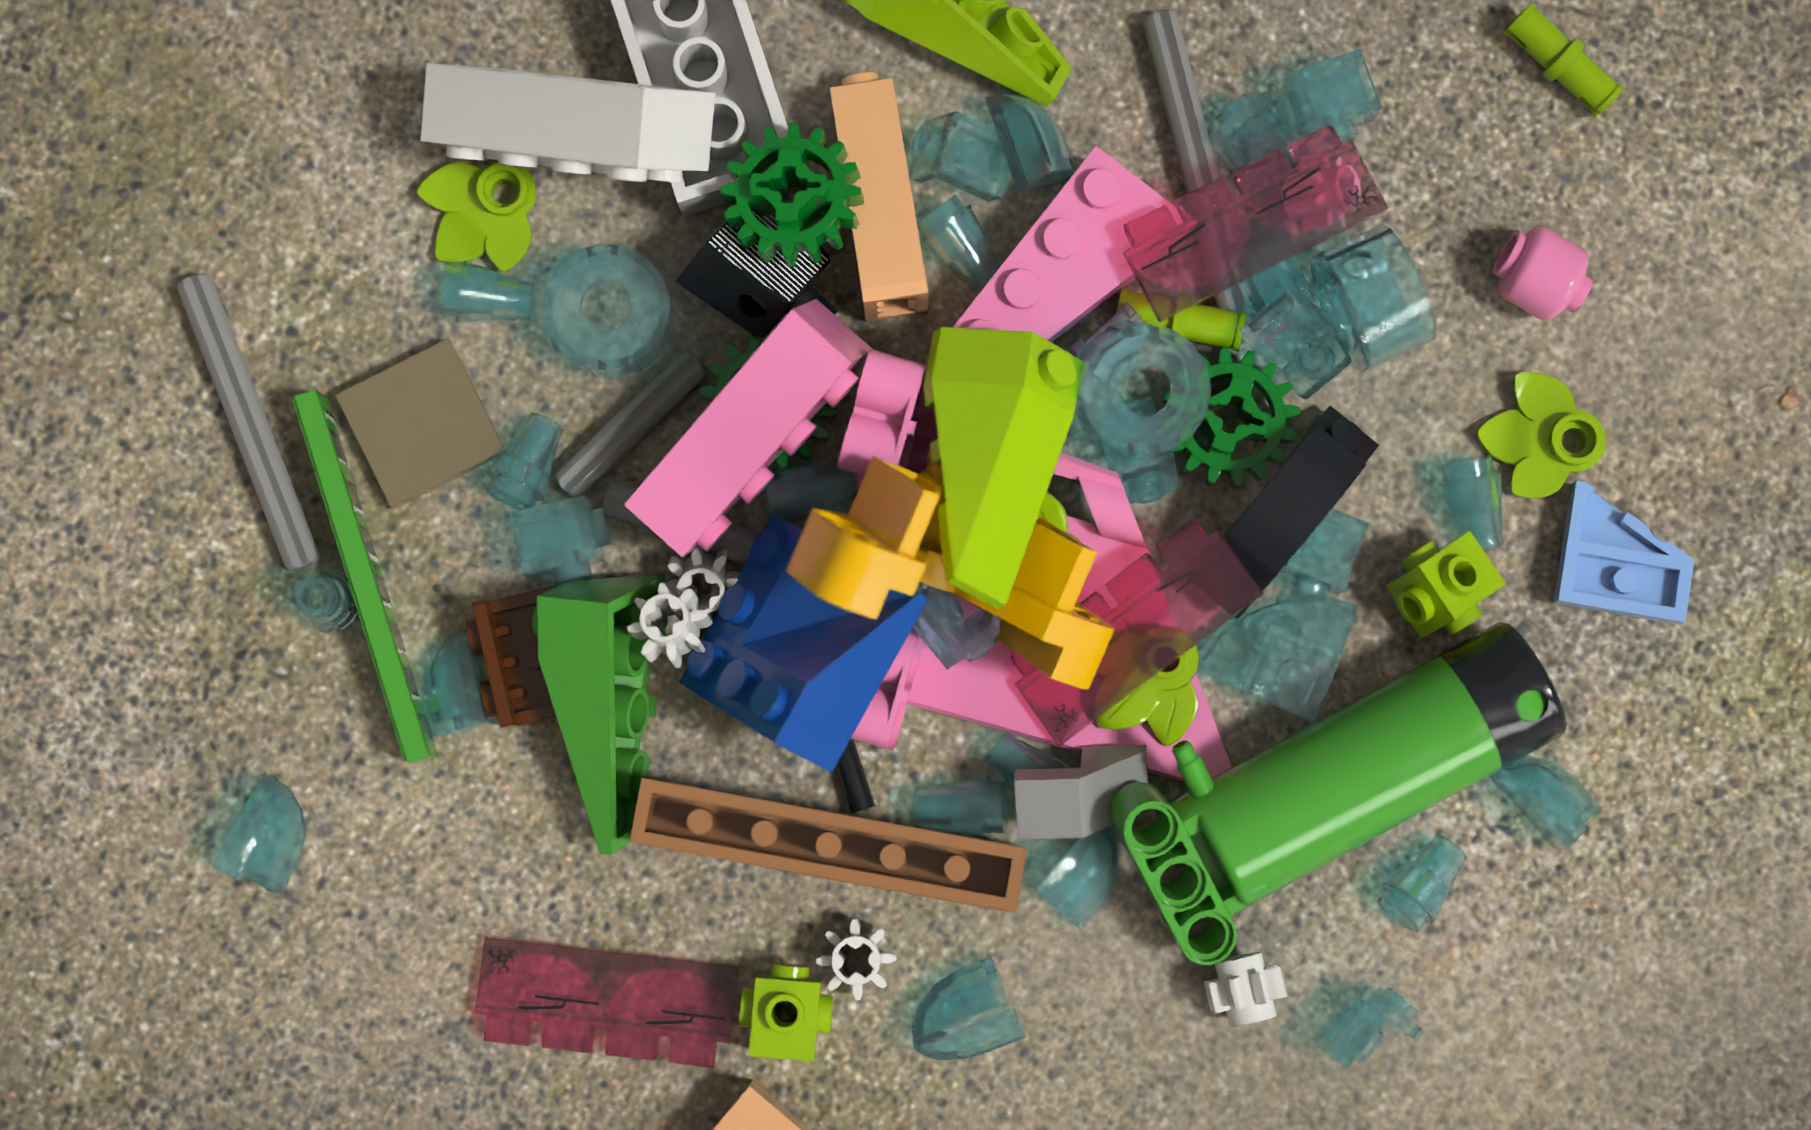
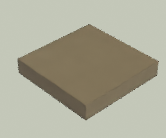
(420, 423)

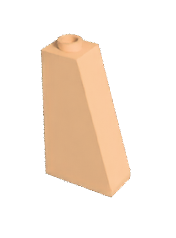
(887, 231)

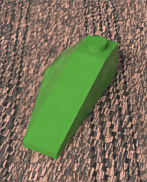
(600, 692)

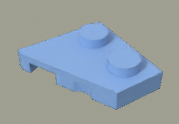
(1617, 563)

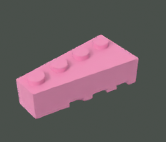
(1069, 255)
(748, 426)

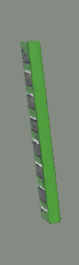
(365, 577)

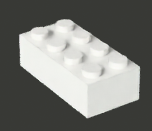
(707, 50)
(567, 122)

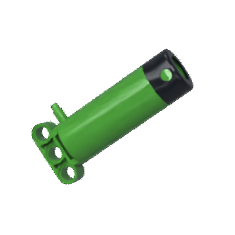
(1335, 783)

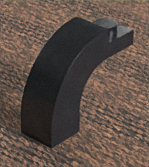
(1299, 496)

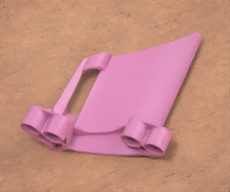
(898, 427)

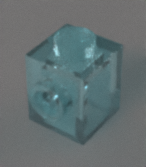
(1332, 94)
(561, 539)

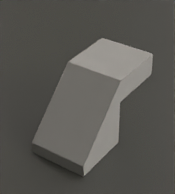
(1076, 800)

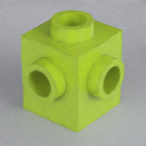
(1445, 585)
(778, 1037)

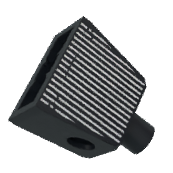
(745, 286)

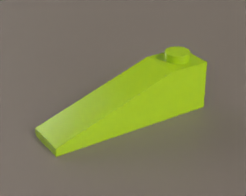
(980, 35)
(1000, 430)

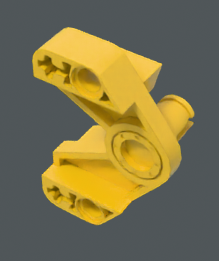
(896, 542)

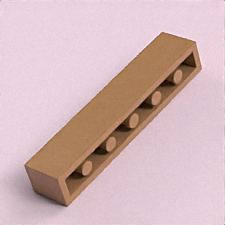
(829, 845)

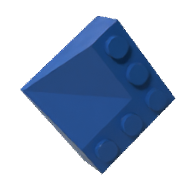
(791, 658)

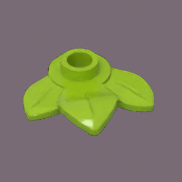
(474, 219)
(1533, 436)
(1164, 701)

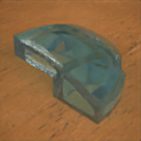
(1281, 652)

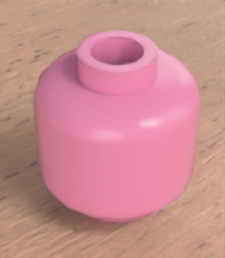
(1542, 273)

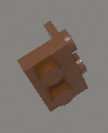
(510, 651)

